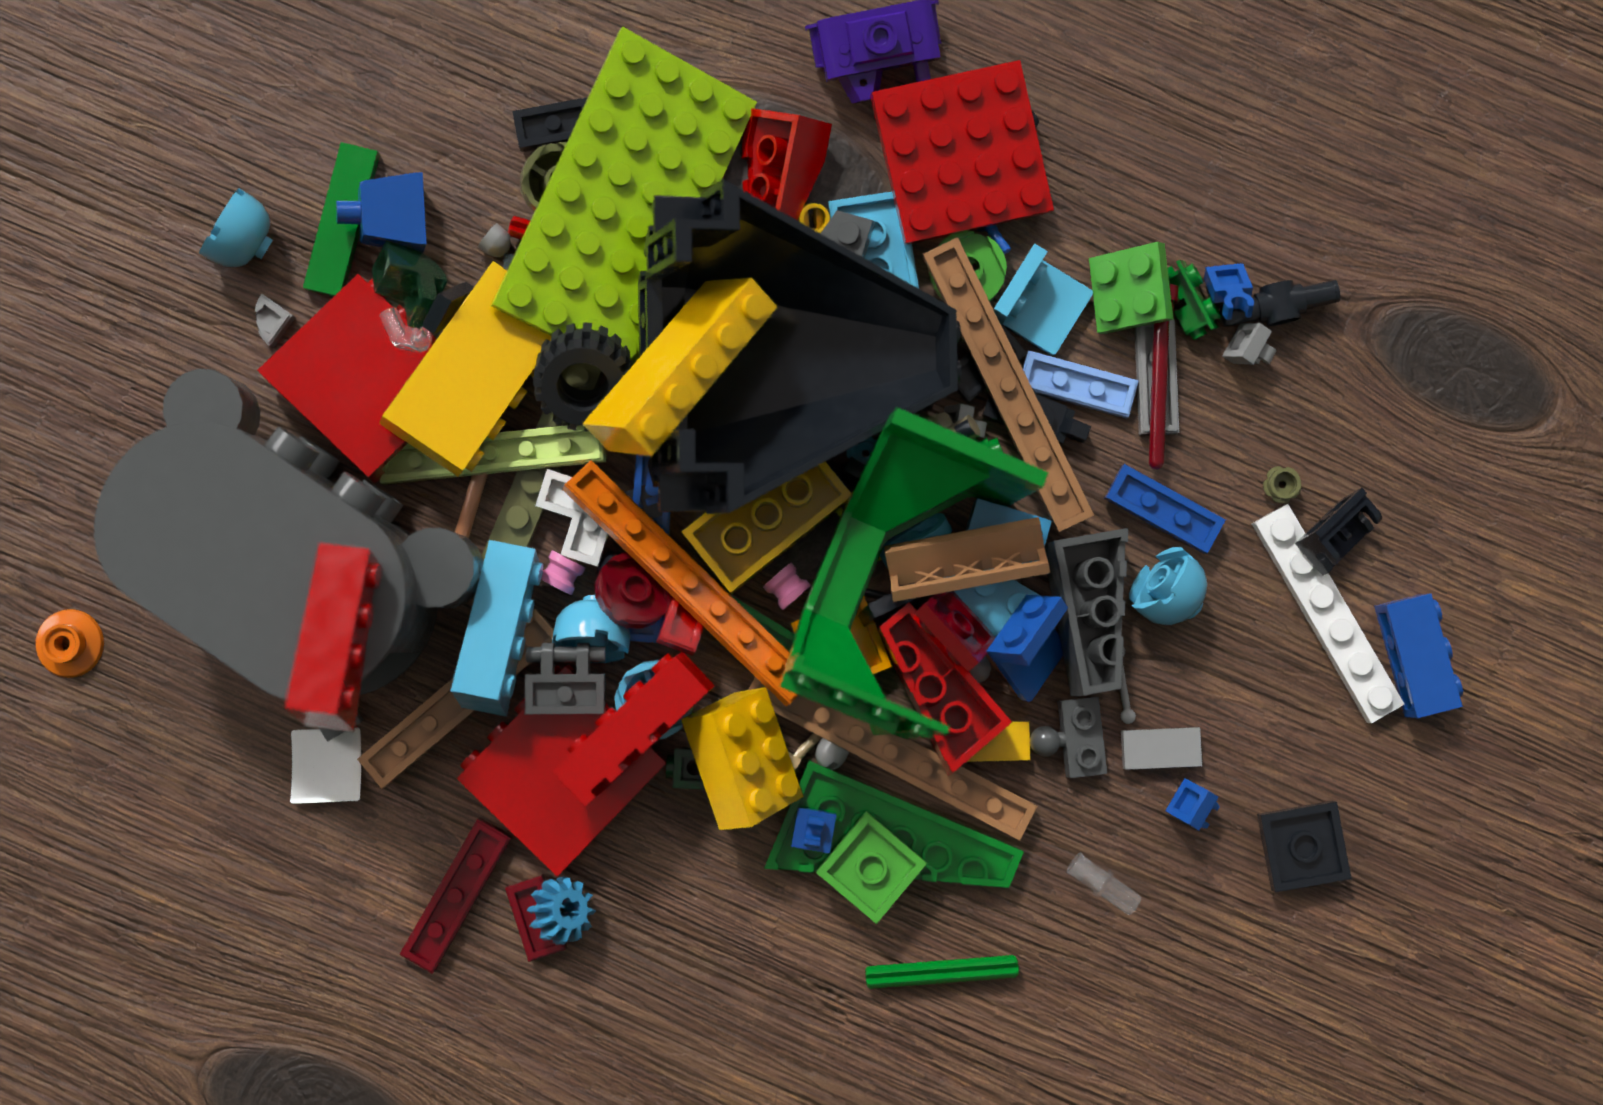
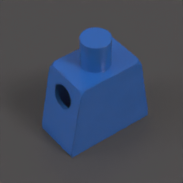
(388, 211)

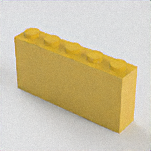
(679, 366)
(466, 380)

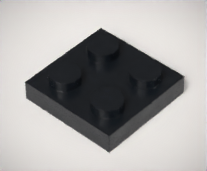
(1304, 846)

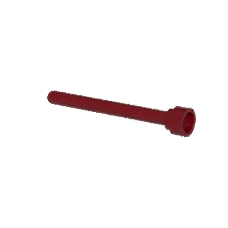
(1159, 388)

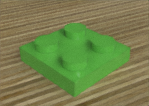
(1131, 288)
(871, 867)

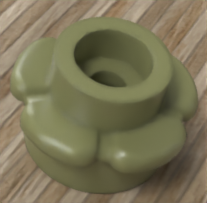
(1291, 480)

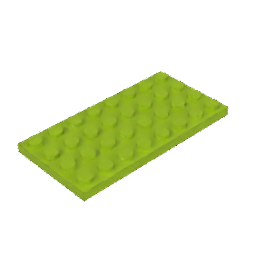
(641, 134)

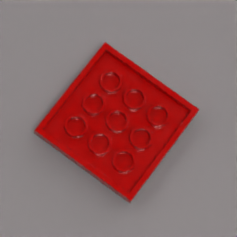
(962, 152)

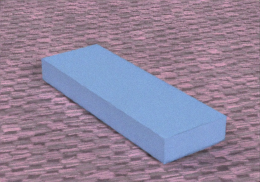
(1080, 384)

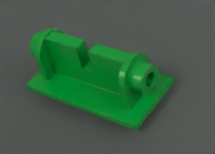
(1198, 311)

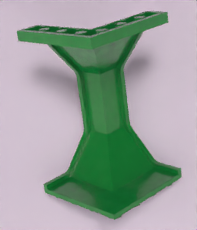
(907, 479)

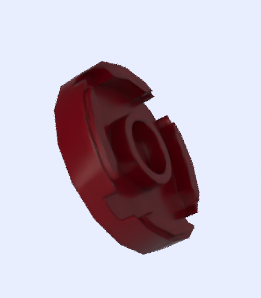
(630, 593)

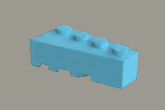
(496, 628)

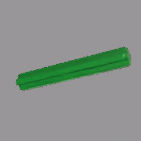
(942, 971)

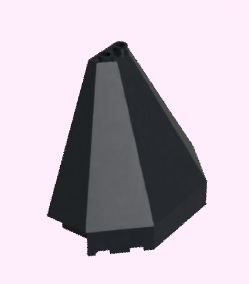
(817, 371)

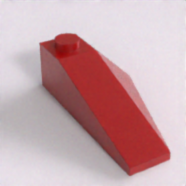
(783, 158)

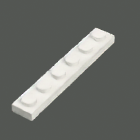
(1328, 617)

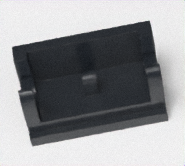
(1339, 531)

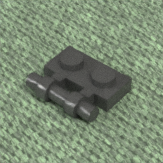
(565, 692)

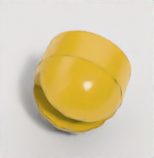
(820, 216)

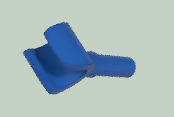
(997, 237)

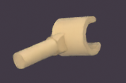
(803, 749)

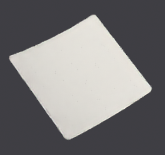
(325, 769)

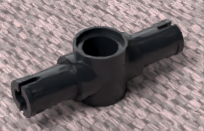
(1284, 302)

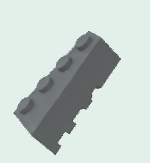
(1090, 580)

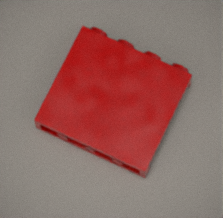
(347, 374)
(523, 793)

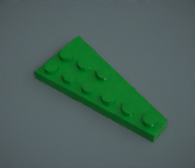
(949, 848)

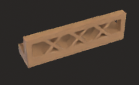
(966, 556)

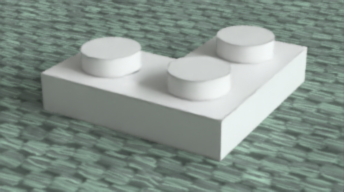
(584, 537)

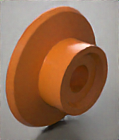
(84, 648)

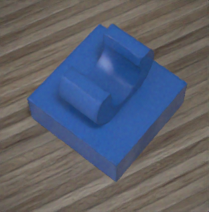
(1192, 804)
(813, 829)

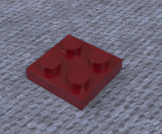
(956, 628)

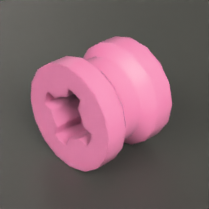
(562, 572)
(787, 586)

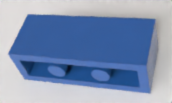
(1419, 655)

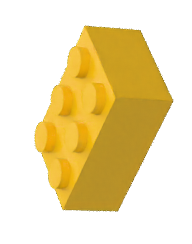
(742, 758)

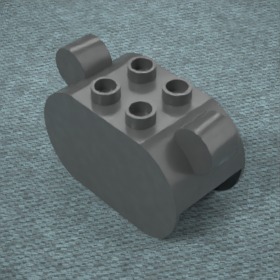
(228, 533)

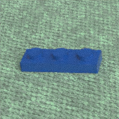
(1164, 509)

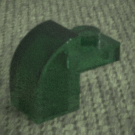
(408, 277)

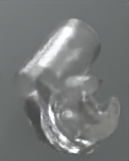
(402, 336)

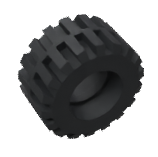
(571, 348)

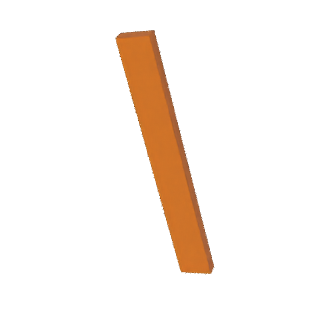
(681, 577)

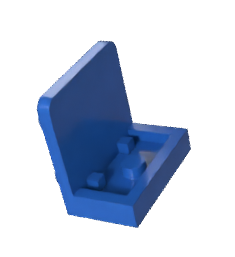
(1029, 644)

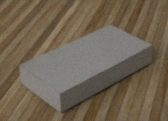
(1161, 748)

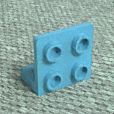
(1042, 302)

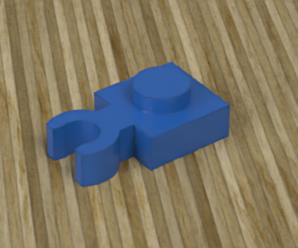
(1231, 286)

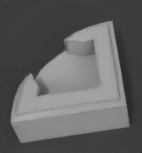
(271, 320)

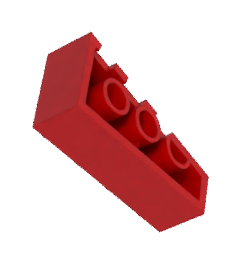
(334, 638)
(941, 690)
(632, 728)

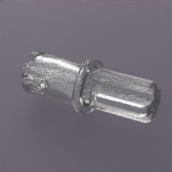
(1104, 884)

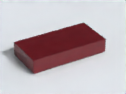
(520, 900)

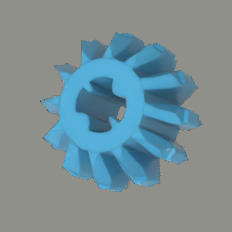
(557, 925)

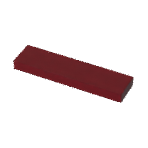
(455, 895)

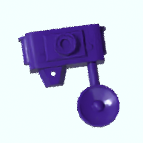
(876, 41)

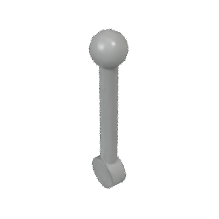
(1128, 715)

